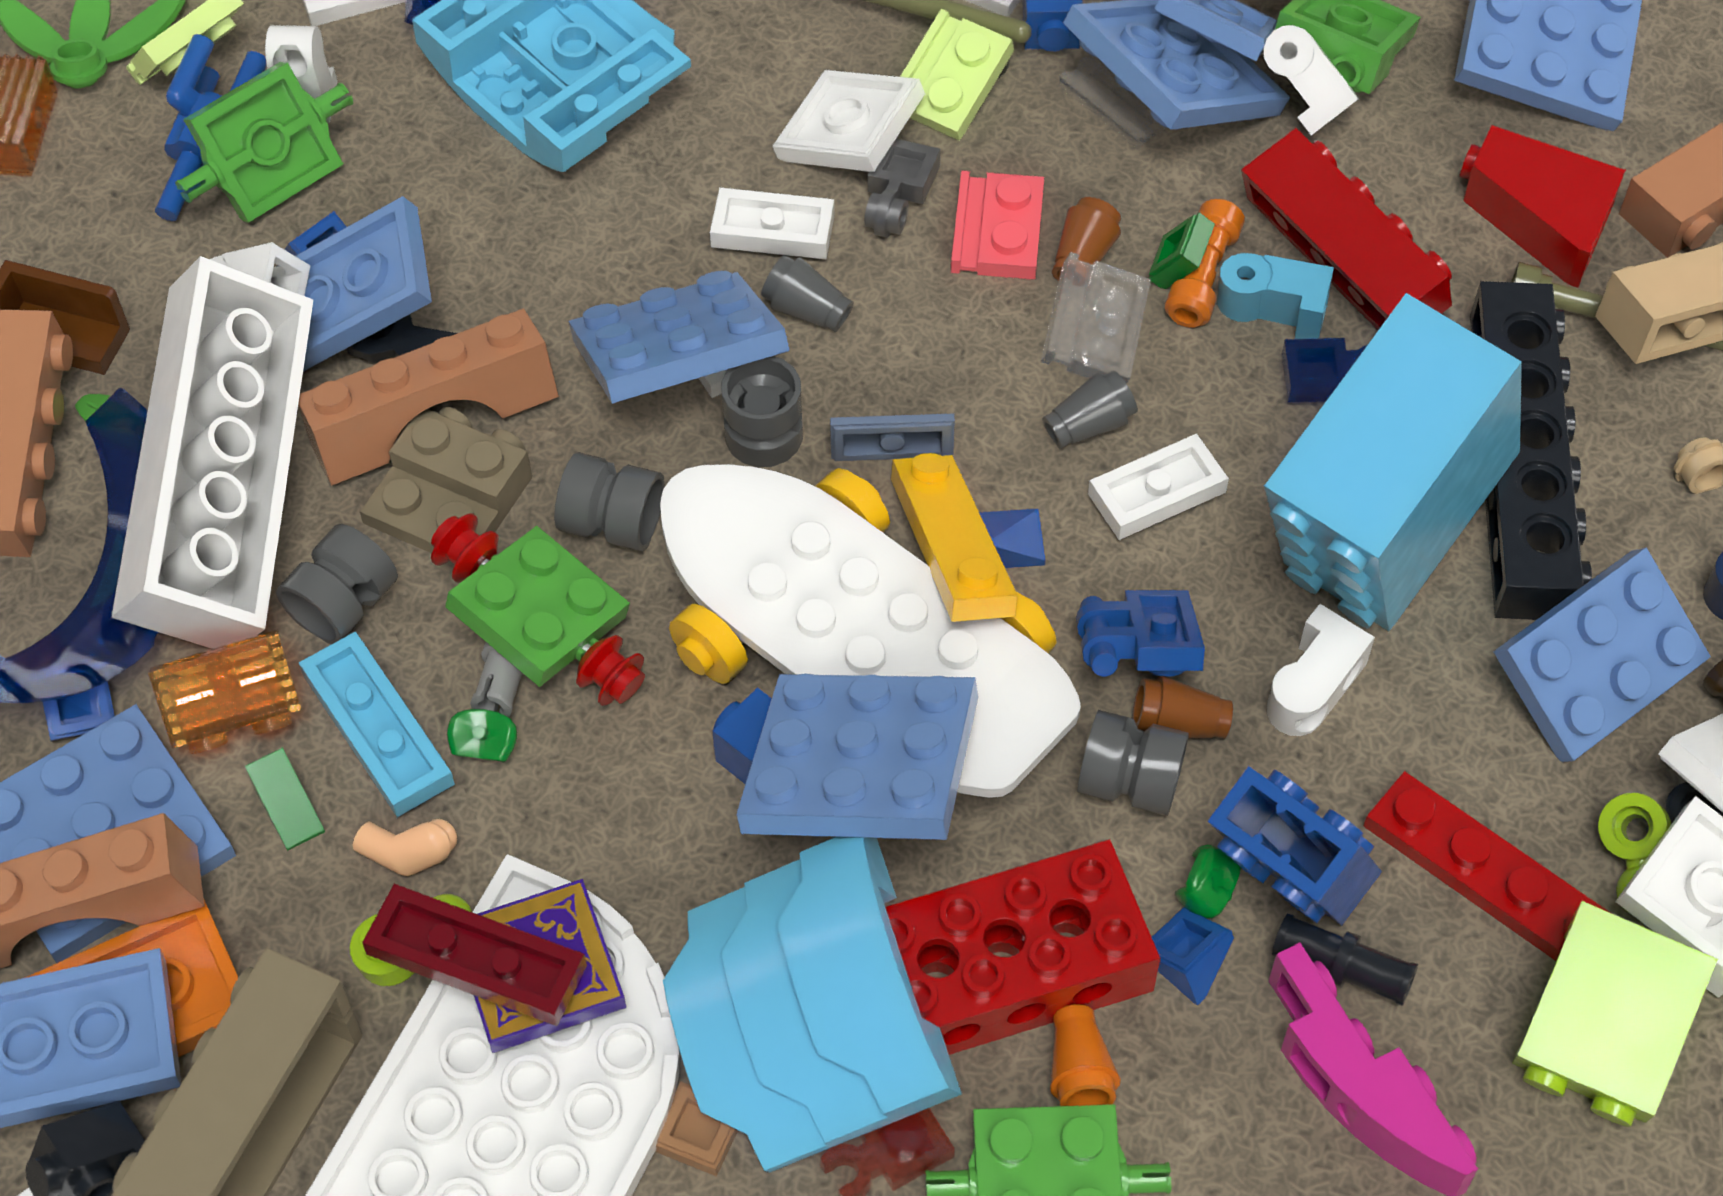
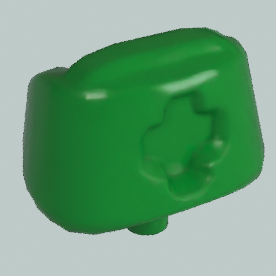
(481, 735)
(1209, 882)

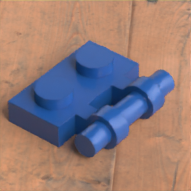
(1147, 626)

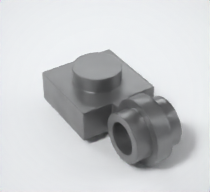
(900, 177)

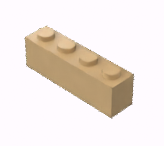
(1666, 304)

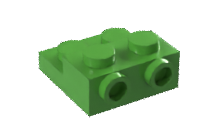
(1354, 35)

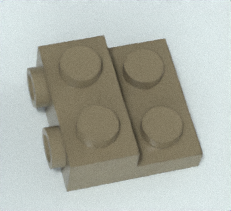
(445, 472)

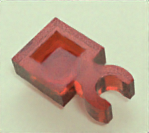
(895, 1150)

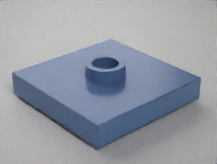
(1223, 23)

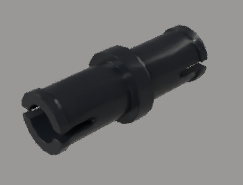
(1349, 959)

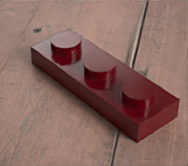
(475, 954)

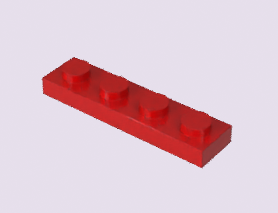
(1477, 863)

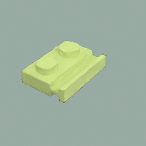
(168, 48)
(957, 71)

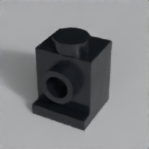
(82, 1152)

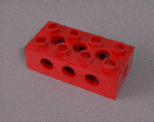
(1022, 916)

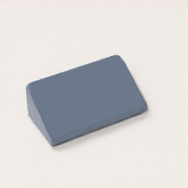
(891, 436)

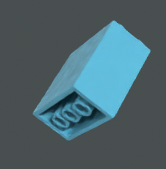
(1396, 463)

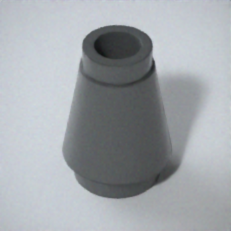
(805, 294)
(1091, 410)

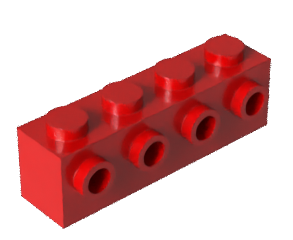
(1341, 227)

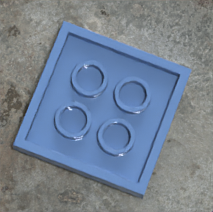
(1553, 55)
(1172, 67)
(676, 335)
(860, 756)
(96, 785)

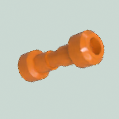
(1192, 298)

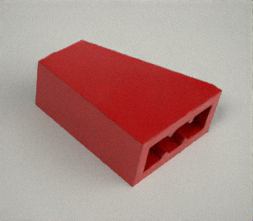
(1542, 198)

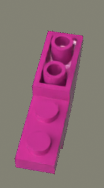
(1376, 1099)

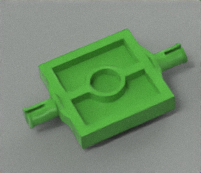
(263, 141)
(1048, 1155)

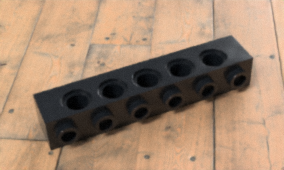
(1525, 581)

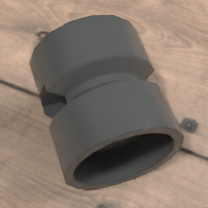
(762, 412)
(599, 499)
(345, 574)
(1132, 762)

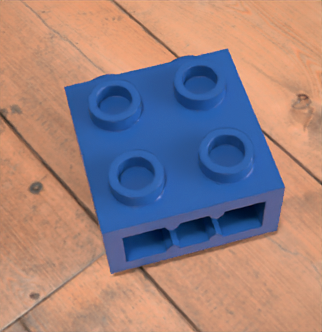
(1276, 831)

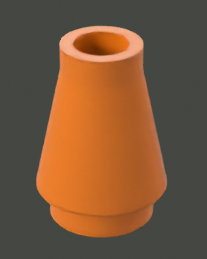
(1081, 1062)

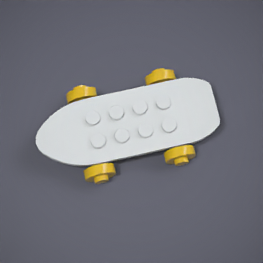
(830, 594)

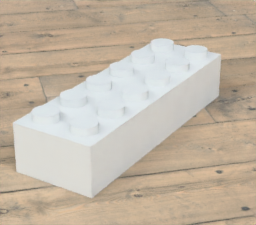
(214, 458)

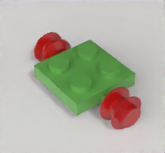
(537, 607)

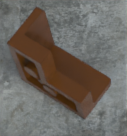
(81, 307)

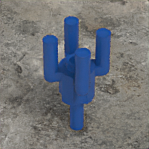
(188, 92)

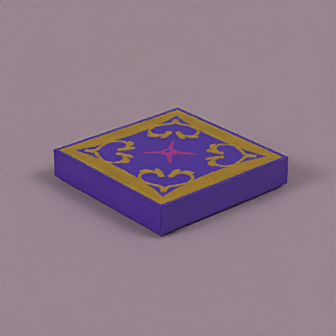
(568, 919)

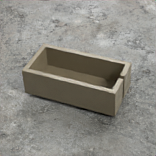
(249, 1087)

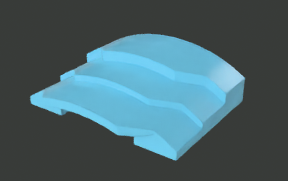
(550, 69)
(803, 1007)

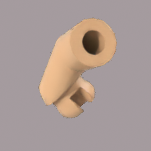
(410, 850)

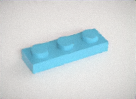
(376, 724)

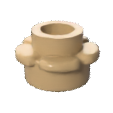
(1700, 465)

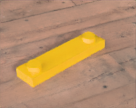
(953, 538)

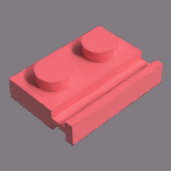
(998, 225)

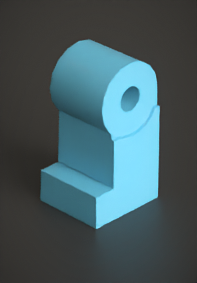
(1275, 292)

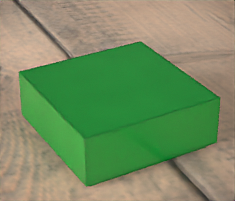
(1181, 251)

